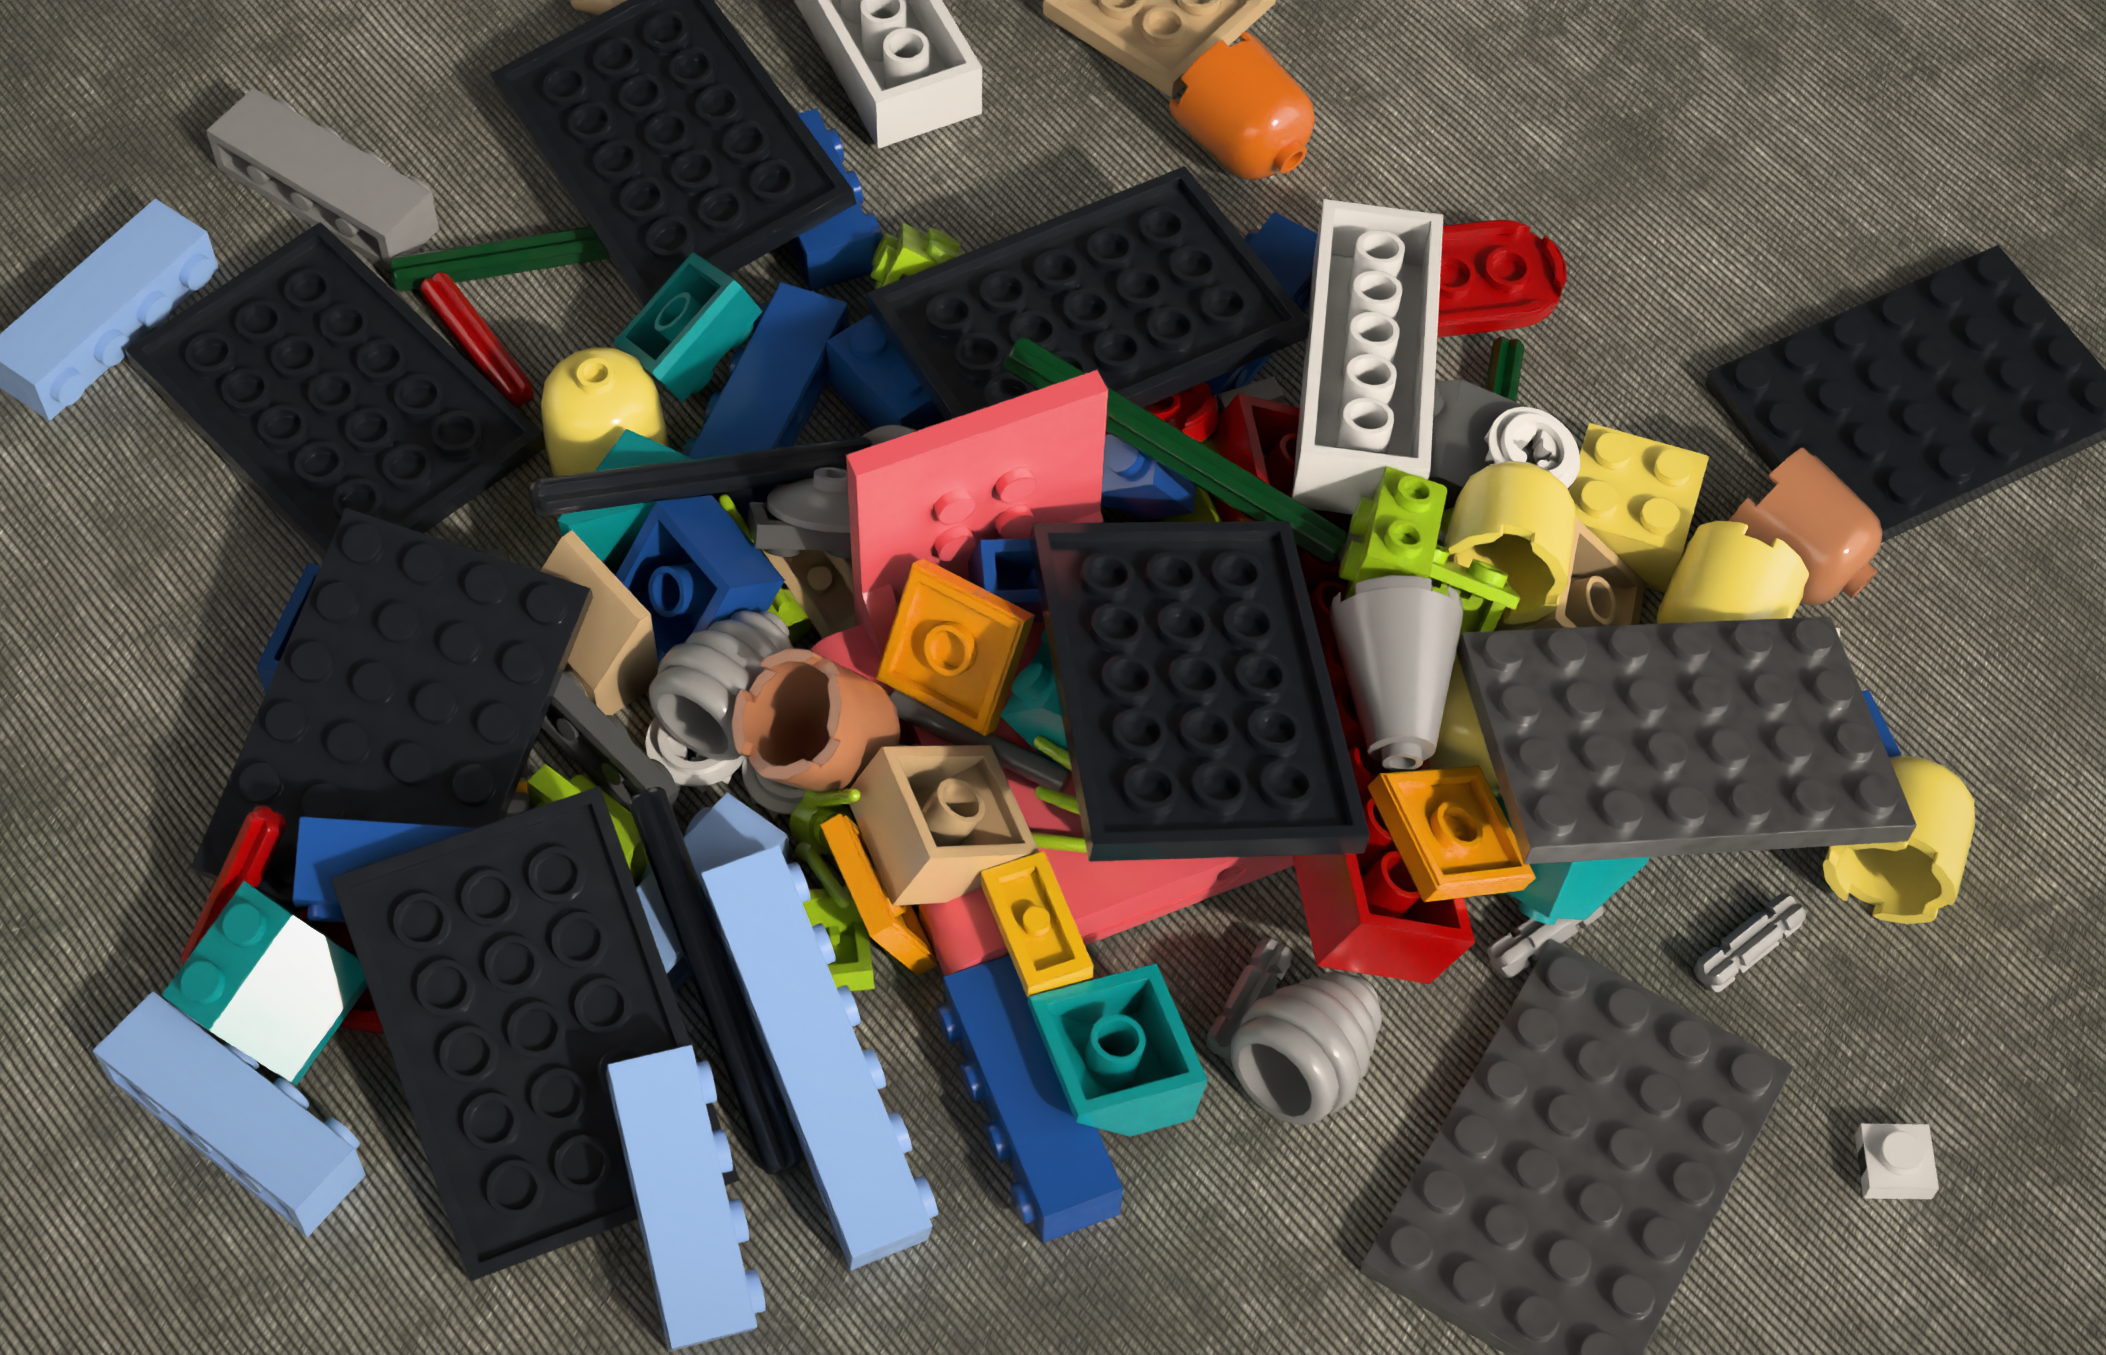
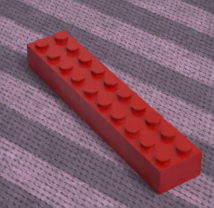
(1359, 905)

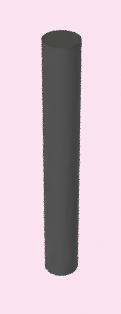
(1008, 753)

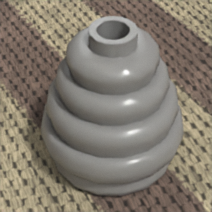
(704, 675)
(1307, 1046)

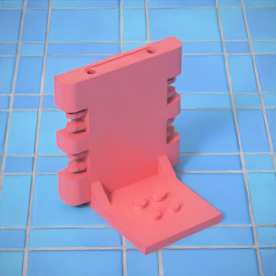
(935, 501)

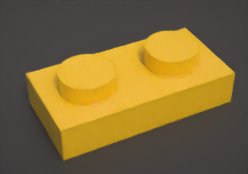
(1036, 924)

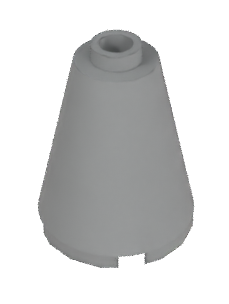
(1398, 663)

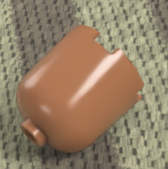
(1819, 522)
(812, 721)

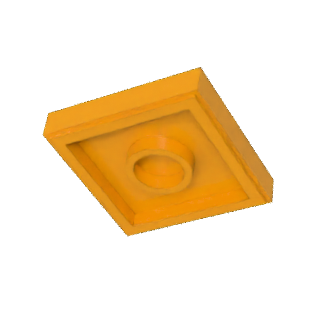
(954, 646)
(1450, 832)
(892, 927)

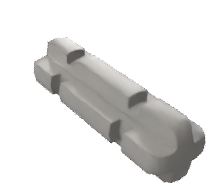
(1749, 942)
(1511, 954)
(1256, 981)

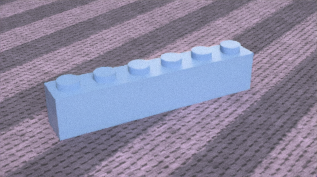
(817, 1059)

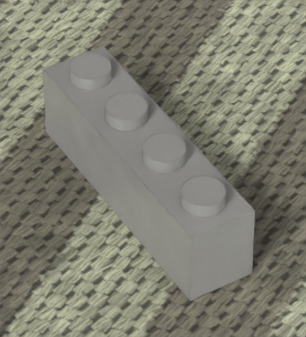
(323, 178)

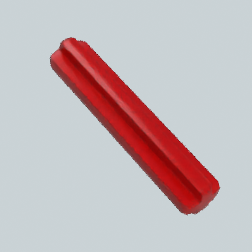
(476, 338)
(245, 862)

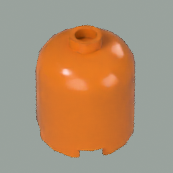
(1245, 109)

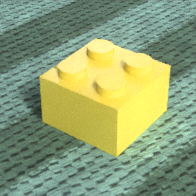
(1638, 499)

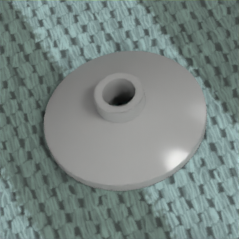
(814, 502)

